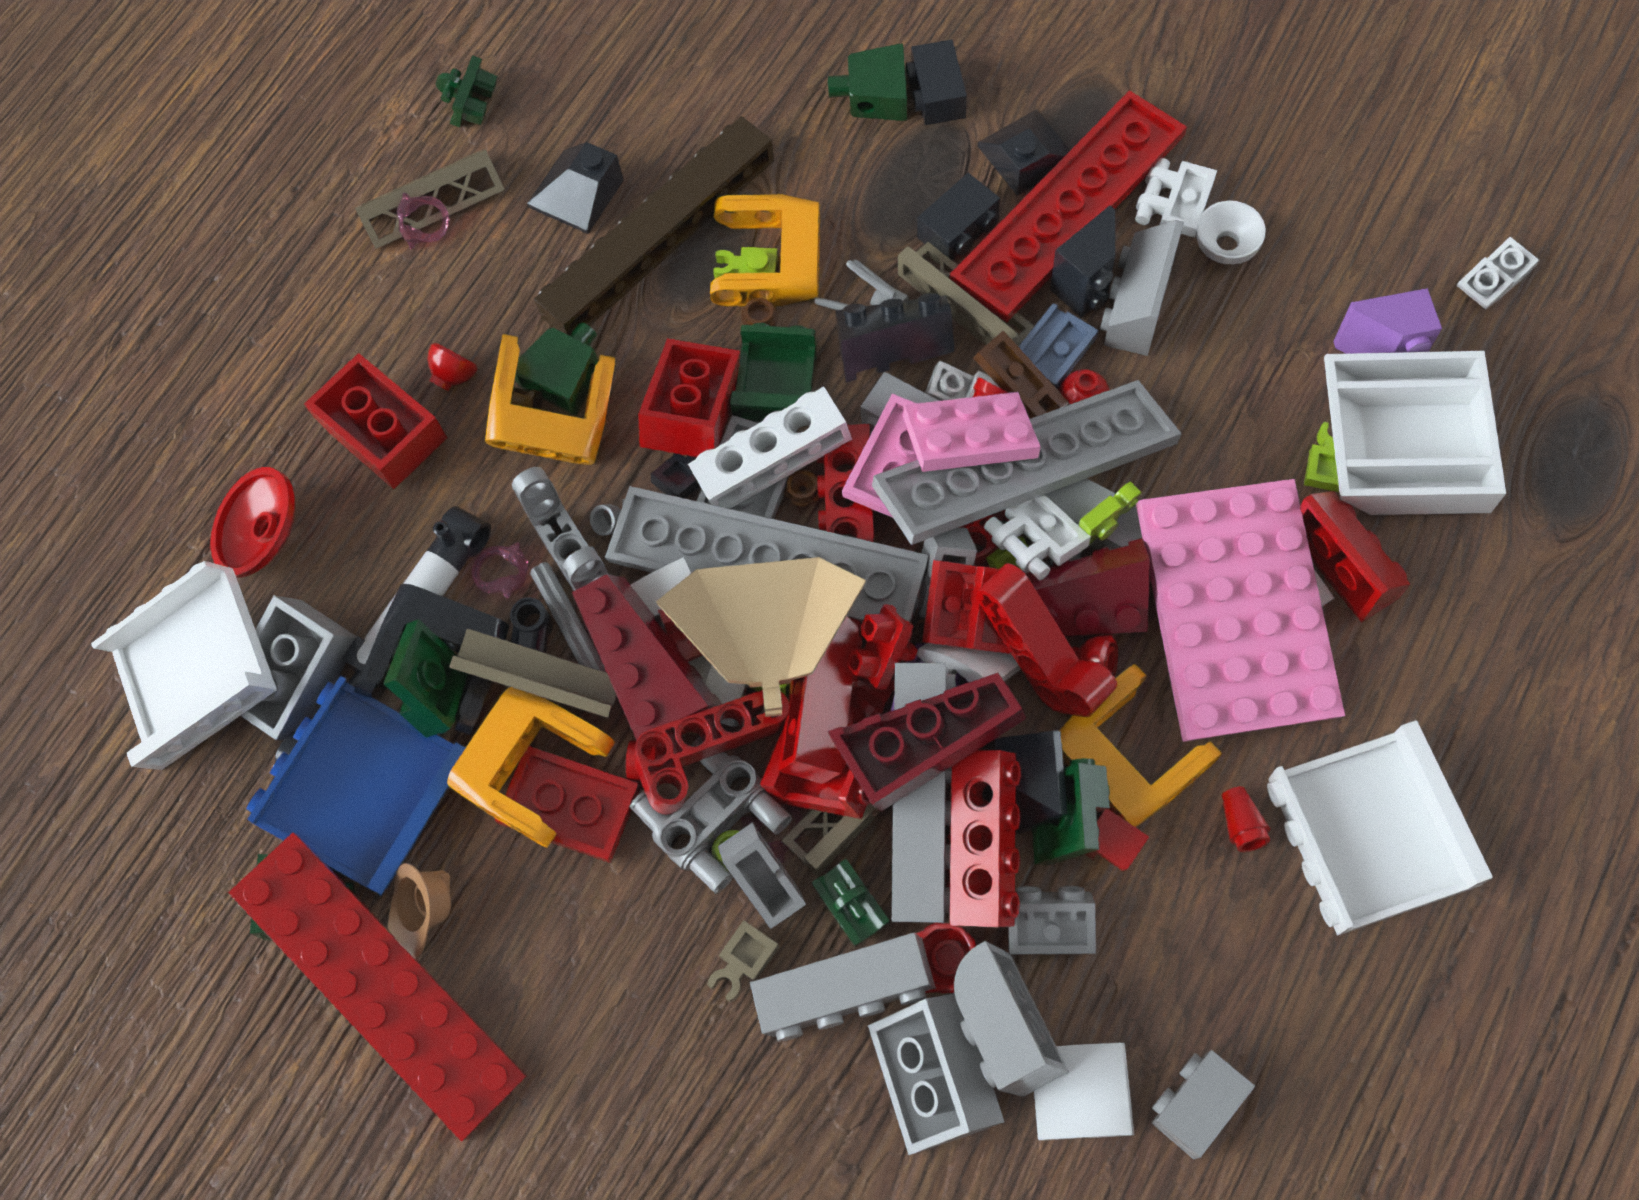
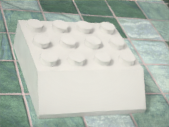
(1414, 432)

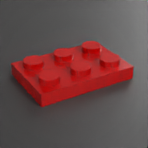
(575, 801)

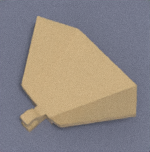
(763, 619)

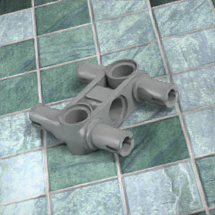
(708, 814)

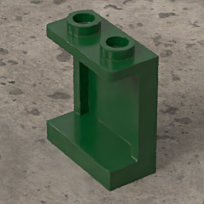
(773, 369)

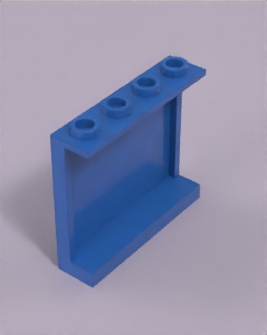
(356, 786)

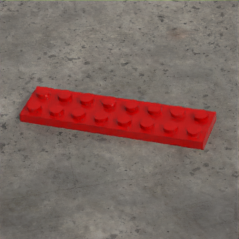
(1091, 176)
(378, 986)

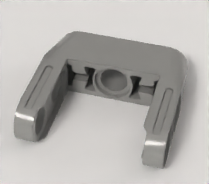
(544, 509)

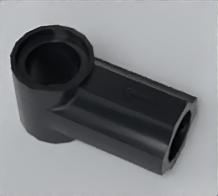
(533, 636)

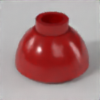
(448, 367)
(1082, 385)
(1100, 649)

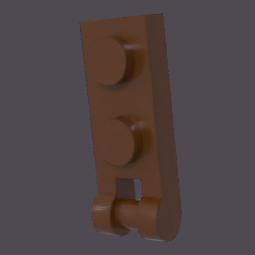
(1017, 373)

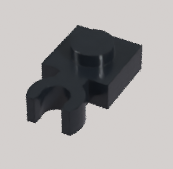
(675, 476)

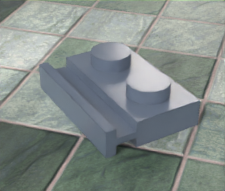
(1058, 343)

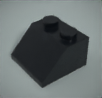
(1086, 264)

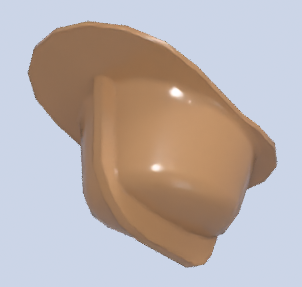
(418, 905)

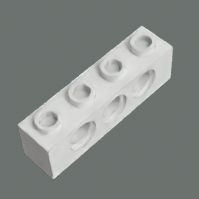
(791, 453)

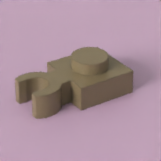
(746, 955)

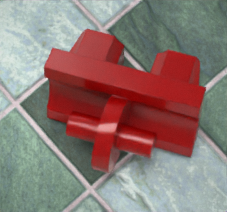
(887, 644)

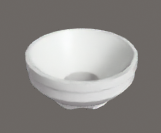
(1231, 220)

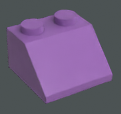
(1389, 324)

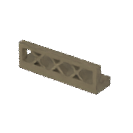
(425, 184)
(964, 308)
(535, 672)
(833, 842)

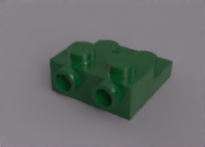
(425, 681)
(1078, 830)

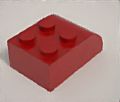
(688, 398)
(376, 420)

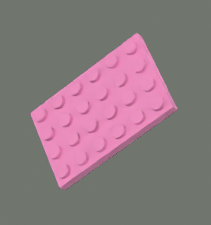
(1239, 610)

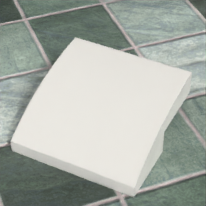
(969, 662)
(1090, 1098)

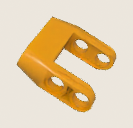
(799, 249)
(541, 431)
(501, 744)
(1130, 793)

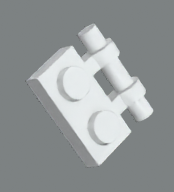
(1187, 198)
(1046, 526)

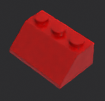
(1350, 556)

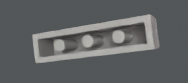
(842, 986)

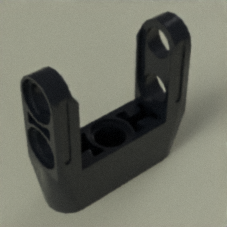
(449, 623)

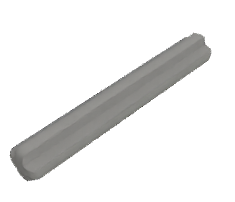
(566, 617)

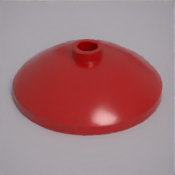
(253, 521)

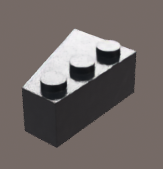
(893, 332)

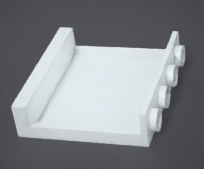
(188, 663)
(1378, 829)

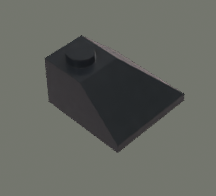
(1024, 151)
(578, 186)
(1042, 779)

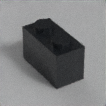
(937, 81)
(959, 217)

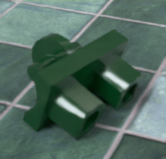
(474, 80)
(850, 903)

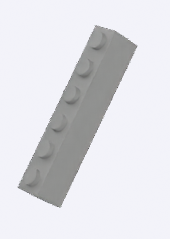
(921, 816)

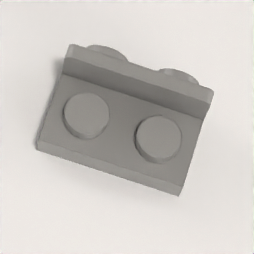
(1054, 922)

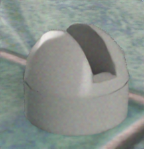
(604, 518)

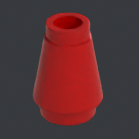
(1244, 821)

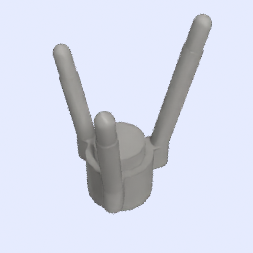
(883, 292)

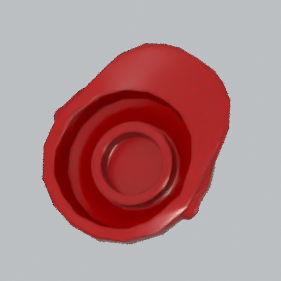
(945, 949)

